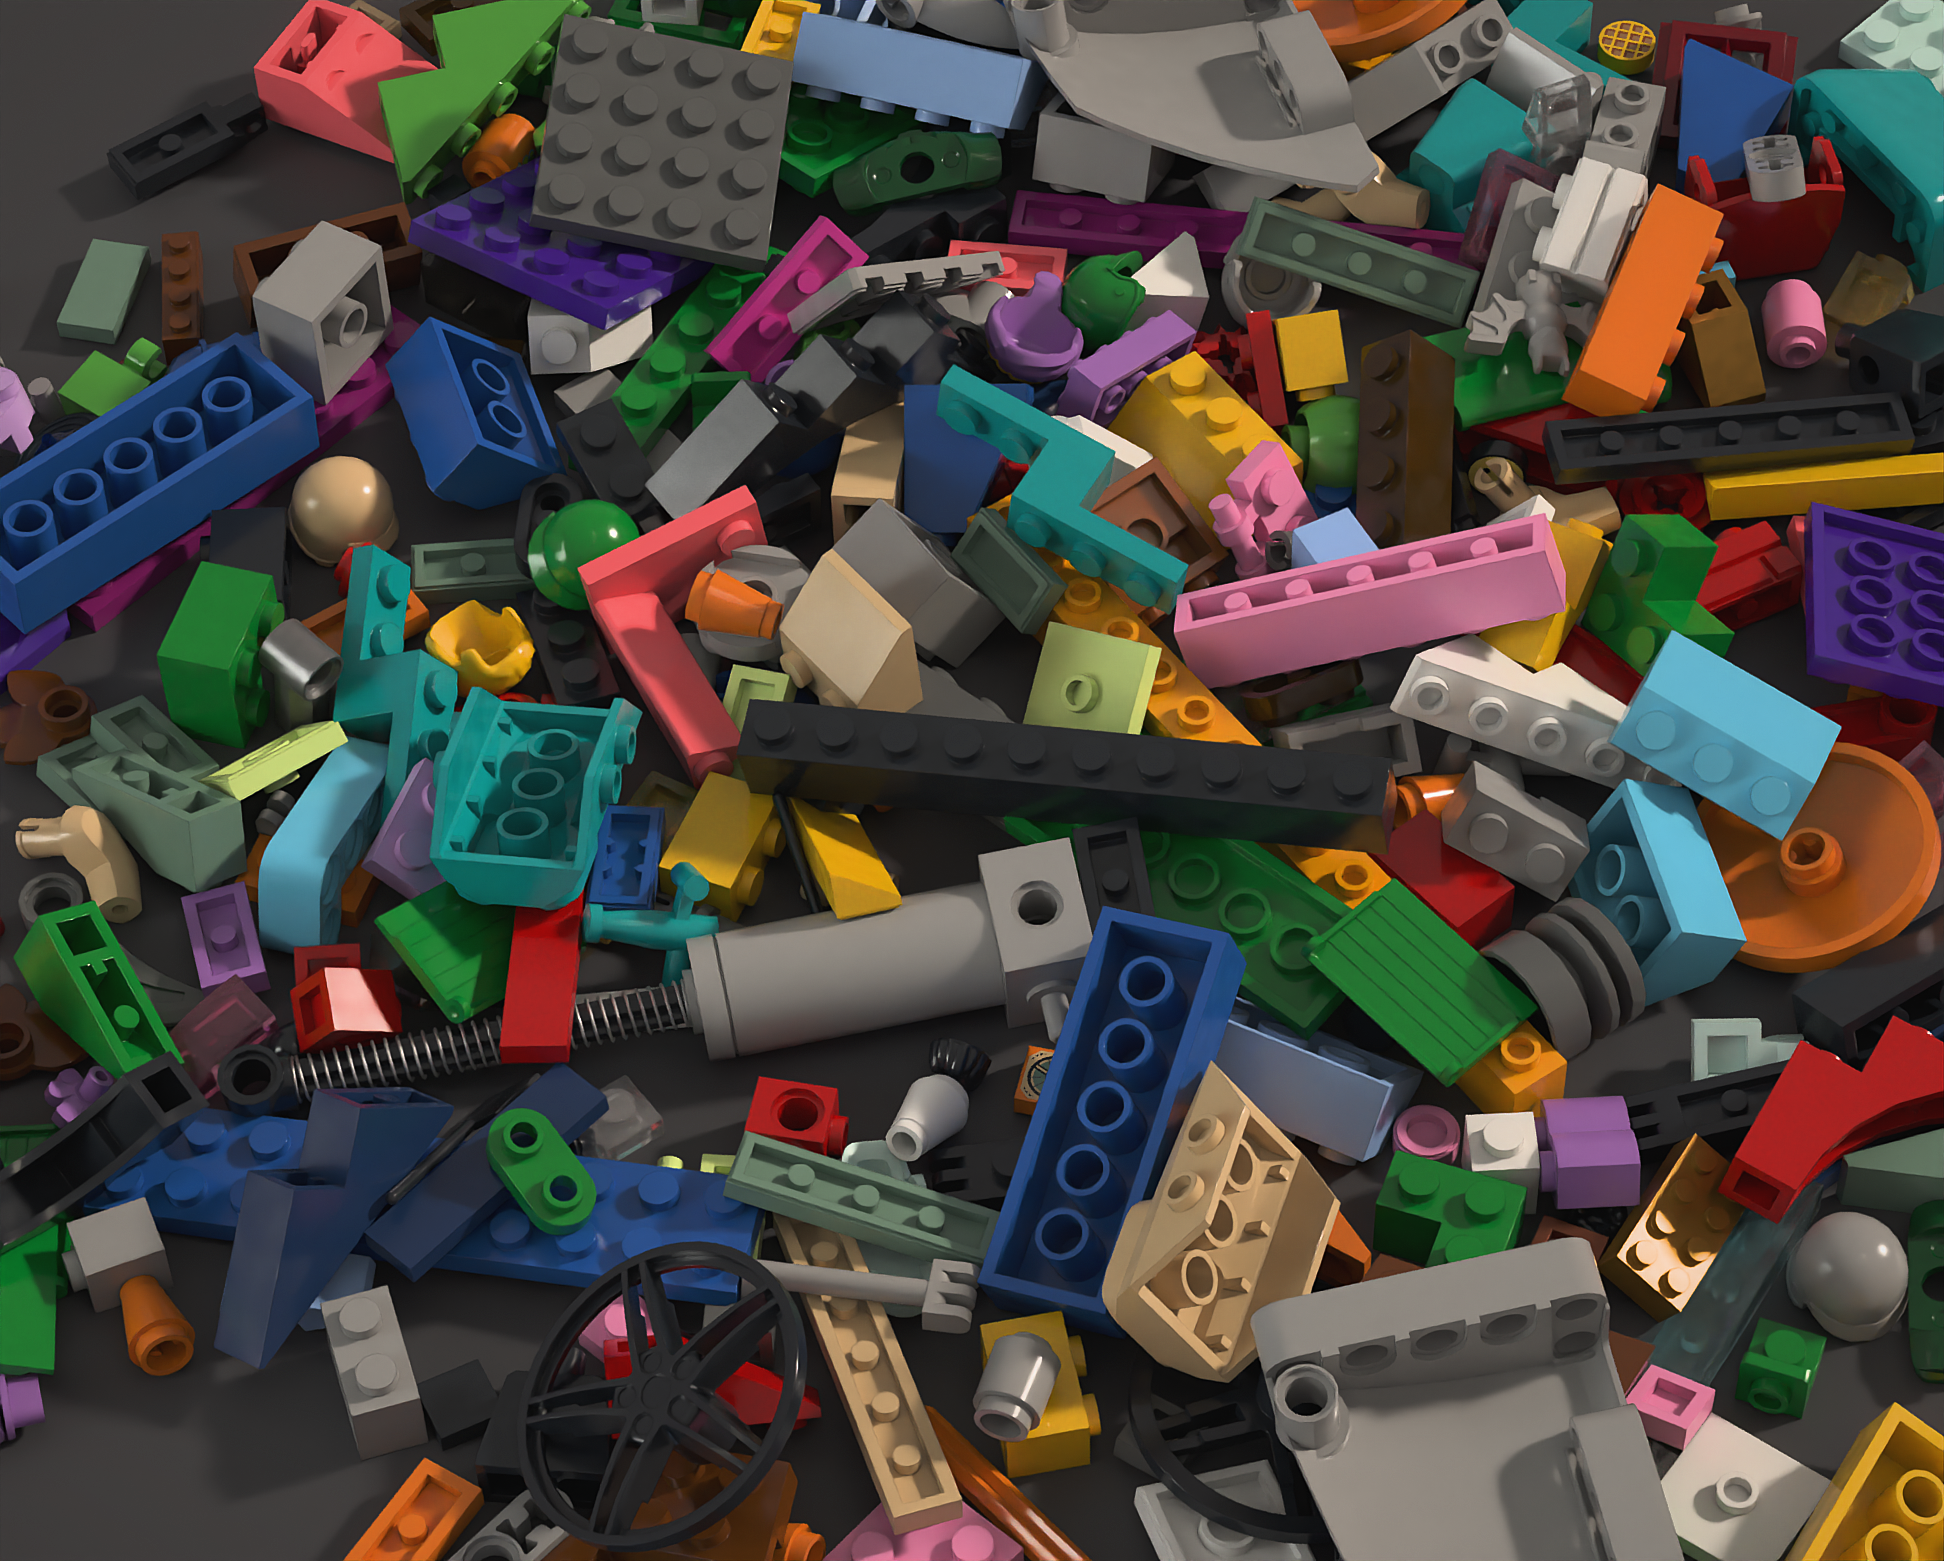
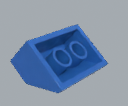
(471, 416)

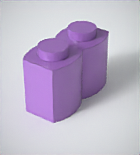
(1588, 1152)

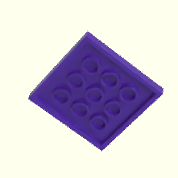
(572, 273)
(1874, 603)

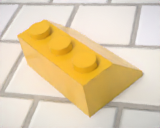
(1195, 429)
(1882, 1498)

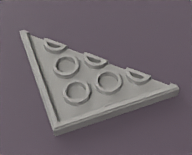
(866, 288)

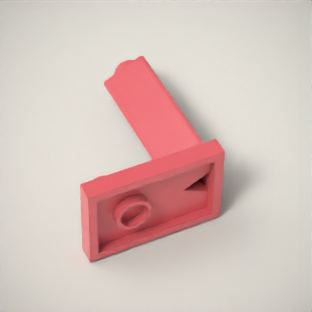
(640, 596)

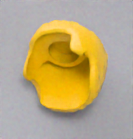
(483, 647)

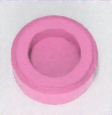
(1427, 1133)

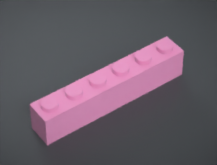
(1371, 602)

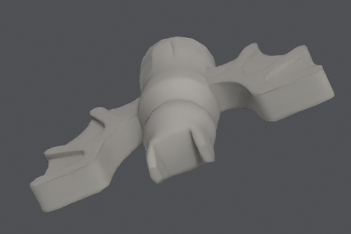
(1538, 316)

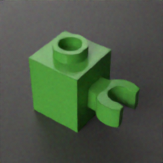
(104, 383)

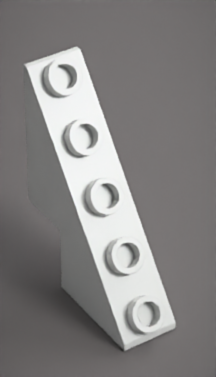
(1539, 716)

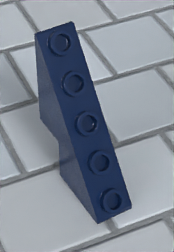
(308, 1219)

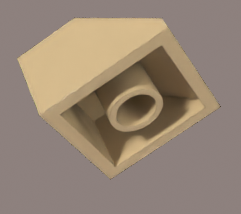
(849, 642)

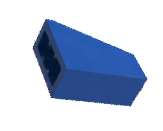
(1722, 108)
(946, 471)

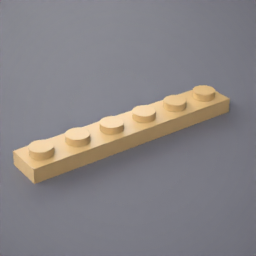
(874, 1386)

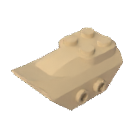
(1224, 1235)

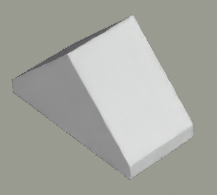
(1173, 283)

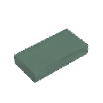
(104, 291)
(1008, 571)

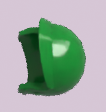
(1103, 297)
(571, 540)

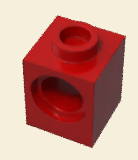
(345, 1009)
(789, 1105)

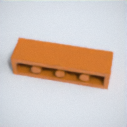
(1644, 305)

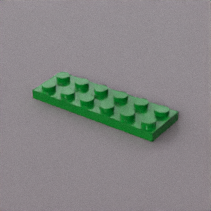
(1239, 892)

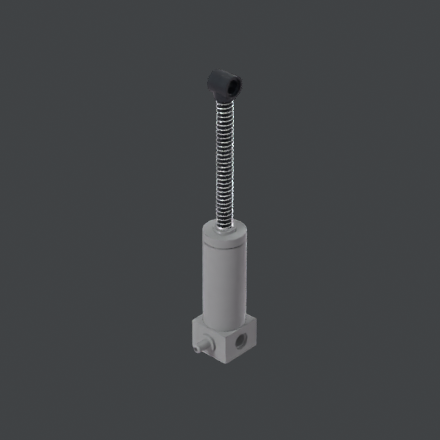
(780, 983)

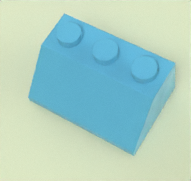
(1725, 735)
(1660, 887)

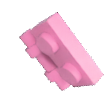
(1265, 501)

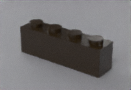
(1405, 440)

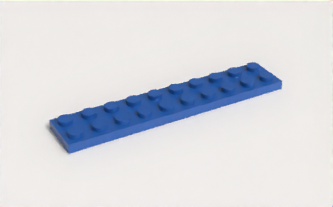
(202, 1177)

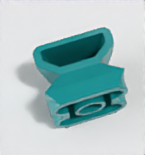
(1456, 149)

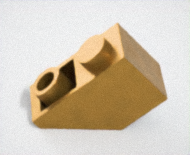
(1720, 347)

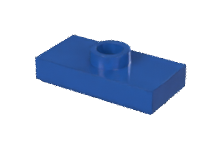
(627, 858)

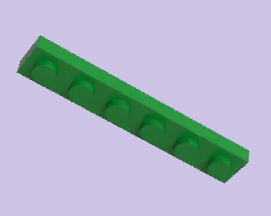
(661, 379)

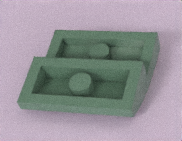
(131, 726)

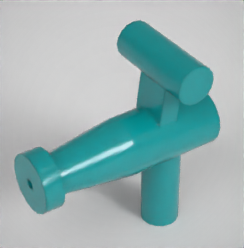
(658, 928)

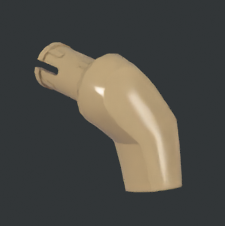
(1387, 200)
(1509, 491)
(95, 850)

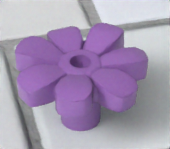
(74, 1094)

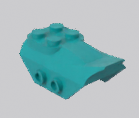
(526, 797)

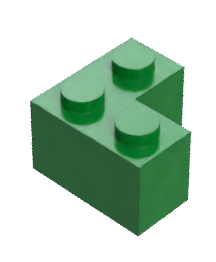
(1653, 589)
(213, 654)
(1445, 1212)

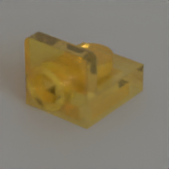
(1869, 290)

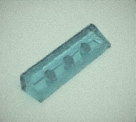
(1731, 1290)

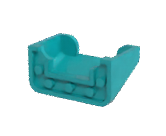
(1892, 138)

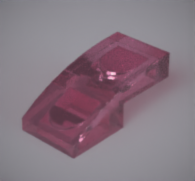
(218, 1025)

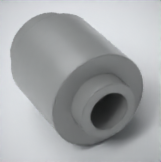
(1015, 1386)

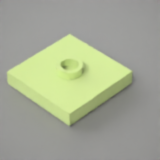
(1091, 681)
(277, 761)

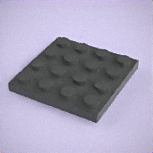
(662, 143)

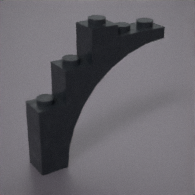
(927, 224)
(824, 391)

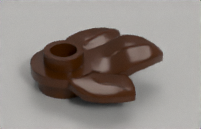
(42, 715)
(31, 1038)

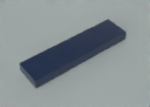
(466, 1187)

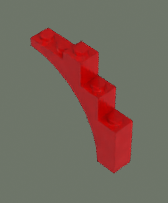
(1830, 1111)

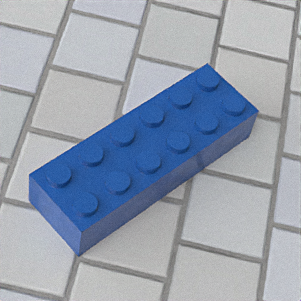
(146, 476)
(1109, 1110)

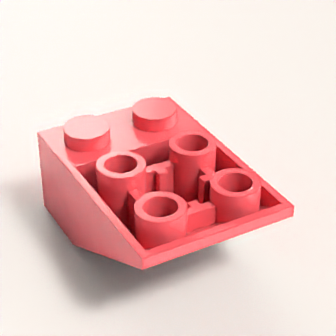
(327, 76)

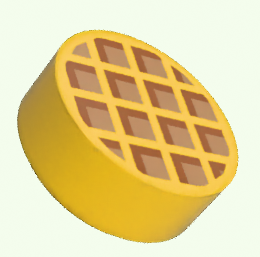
(1626, 47)

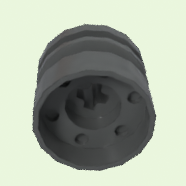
(1575, 973)

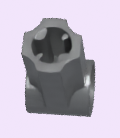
(302, 674)

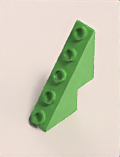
(482, 61)

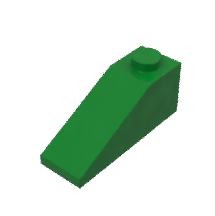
(92, 989)

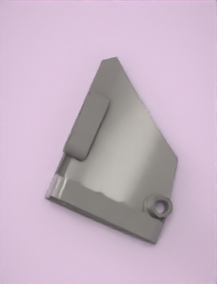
(1206, 81)
(1467, 1414)

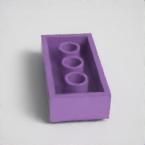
(1109, 377)

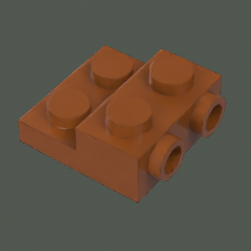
(1159, 513)

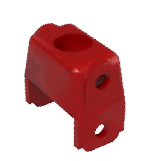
(1778, 235)

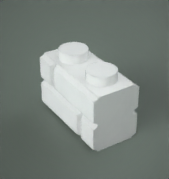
(1592, 226)

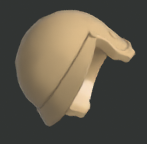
(341, 507)

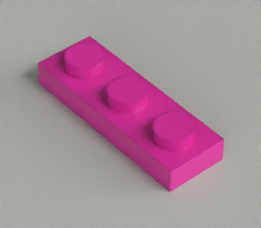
(761, 329)

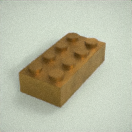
(1673, 1231)

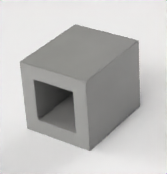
(112, 1250)

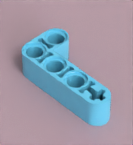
(320, 848)

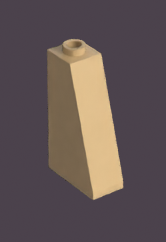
(869, 467)

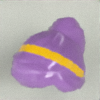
(1031, 334)

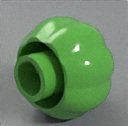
(1326, 441)

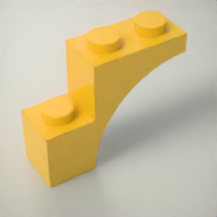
(1538, 642)

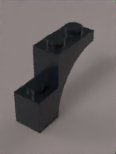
(82, 1159)

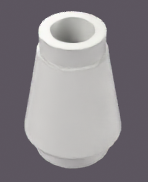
(929, 1115)

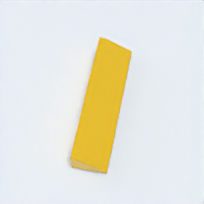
(1839, 483)
(843, 861)

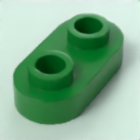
(536, 1169)

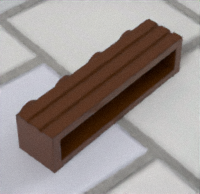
(182, 293)

